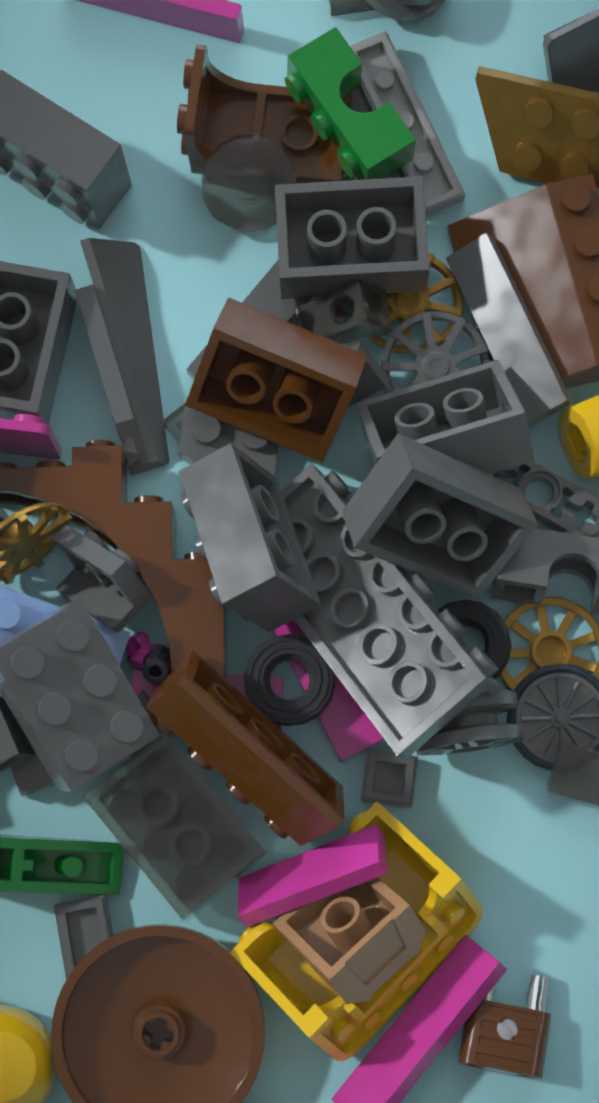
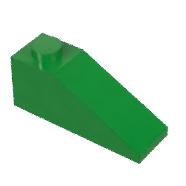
(60, 865)

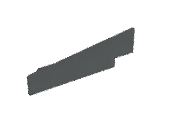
(123, 348)

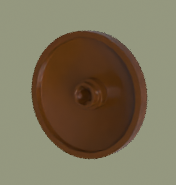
(158, 1021)

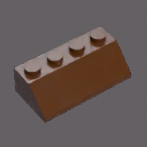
(247, 751)

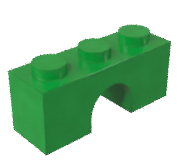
(368, 142)

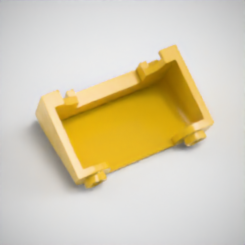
(440, 903)

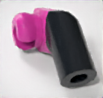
(151, 658)

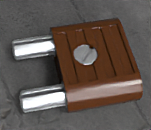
(508, 1036)

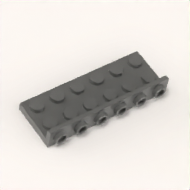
(380, 625)

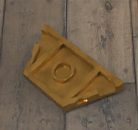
(540, 126)

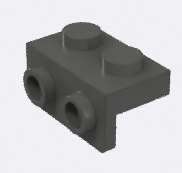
(101, 578)

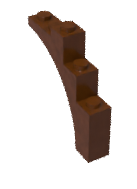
(143, 529)

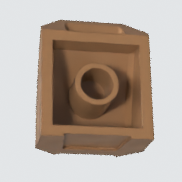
(355, 937)

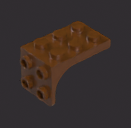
(231, 107)

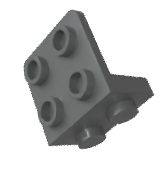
(574, 53)

